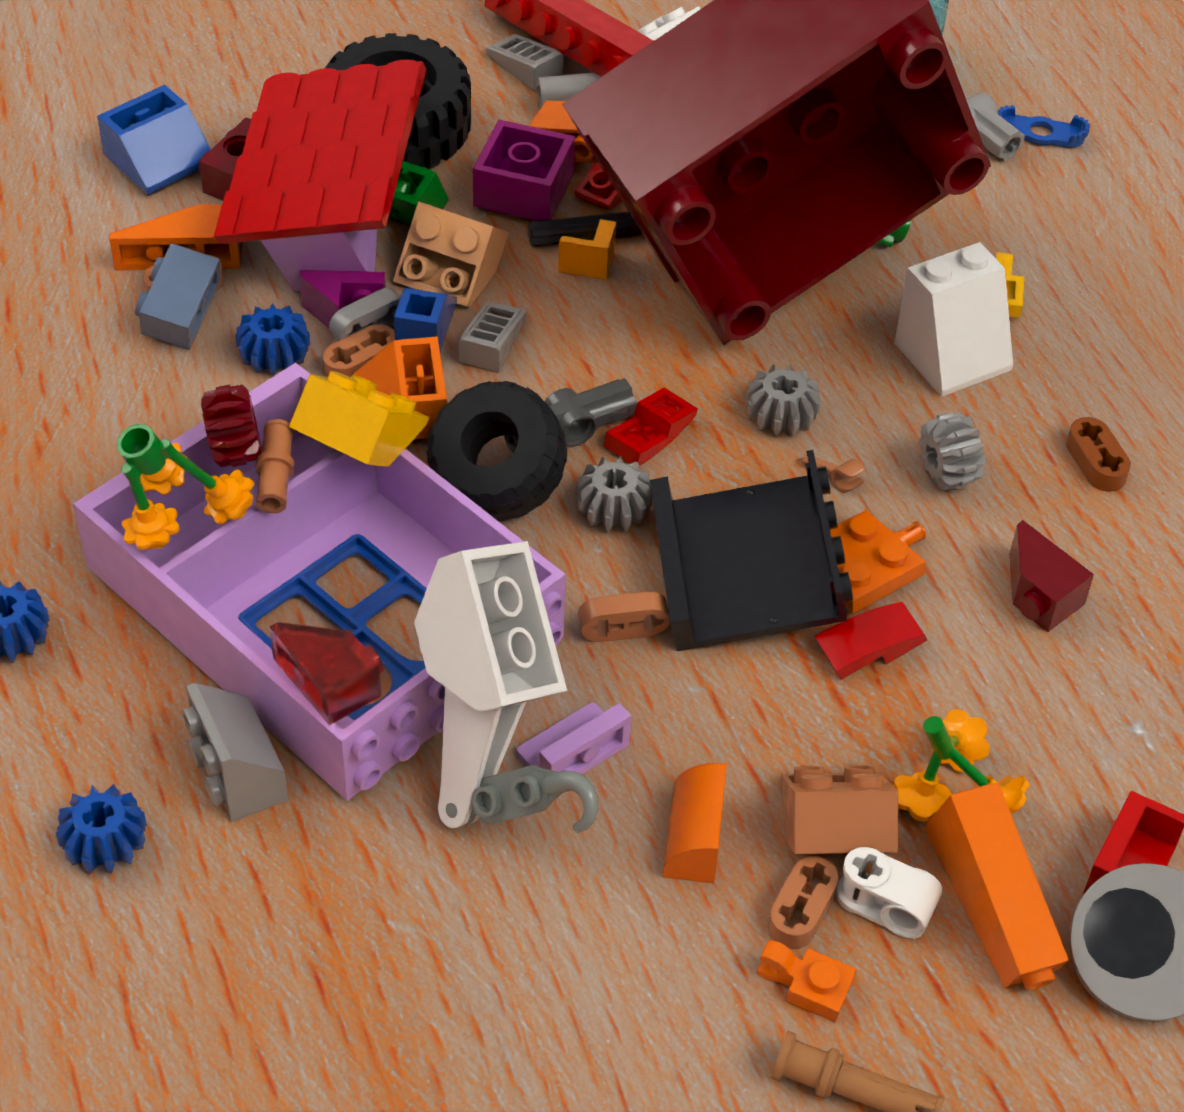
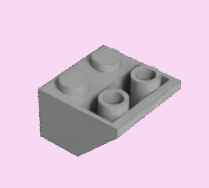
(234, 751)

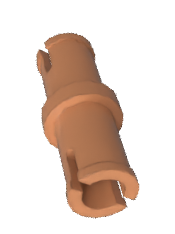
(274, 466)

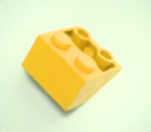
(357, 418)

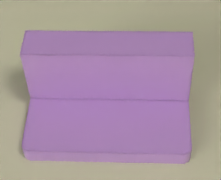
(579, 740)

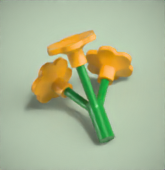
(961, 743)

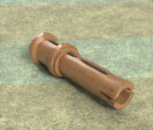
(829, 1074)

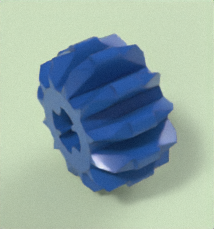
(272, 339)
(21, 620)
(101, 829)

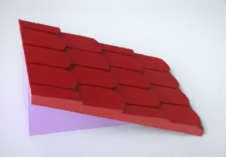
(322, 166)

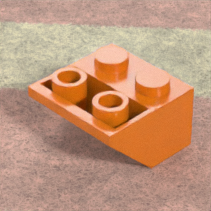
(413, 371)

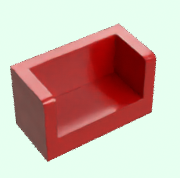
(1141, 834)

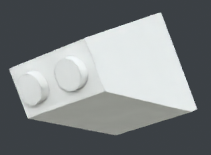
(956, 319)

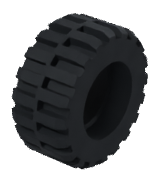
(445, 97)

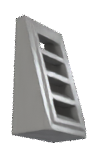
(526, 59)
(490, 336)

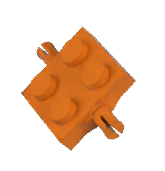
(877, 558)

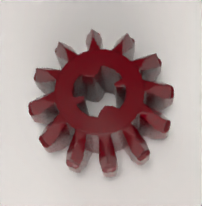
(231, 425)

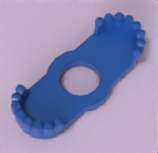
(1063, 133)

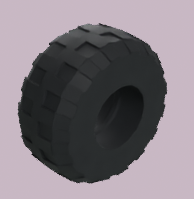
(488, 413)

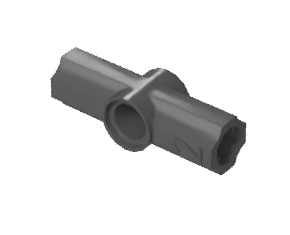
(588, 410)

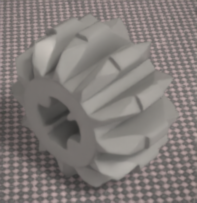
(783, 400)
(952, 451)
(614, 494)

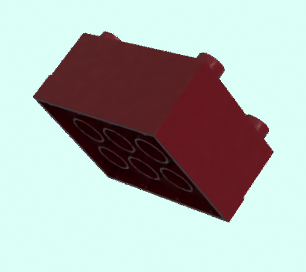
(780, 143)

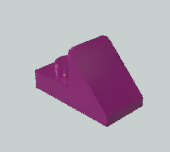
(329, 291)

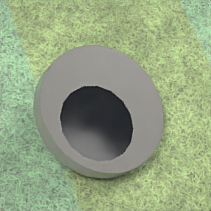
(1131, 942)

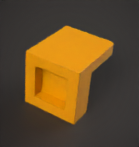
(588, 256)

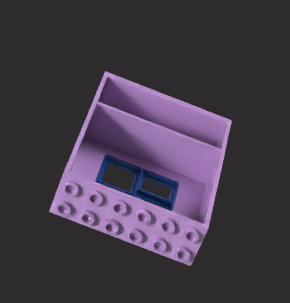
(223, 578)

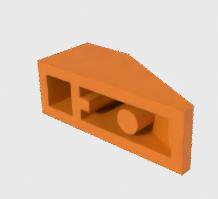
(191, 228)

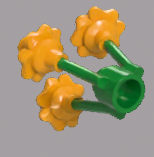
(157, 467)

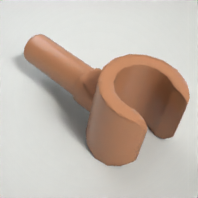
(842, 476)

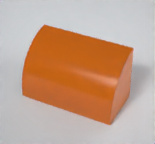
(695, 823)

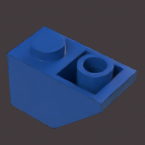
(423, 315)

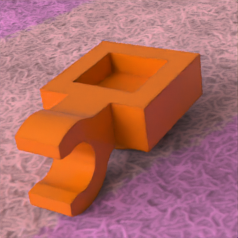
(814, 982)

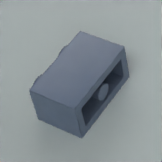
(178, 296)

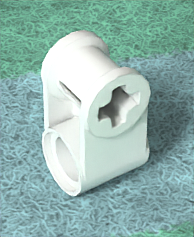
(891, 894)

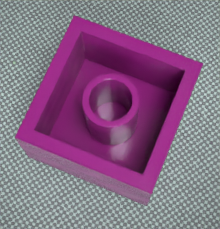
(523, 171)

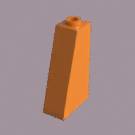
(997, 886)

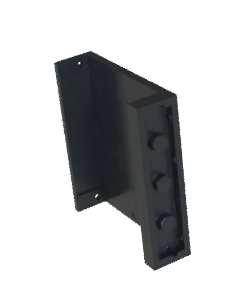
(751, 559)

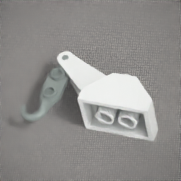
(492, 652)

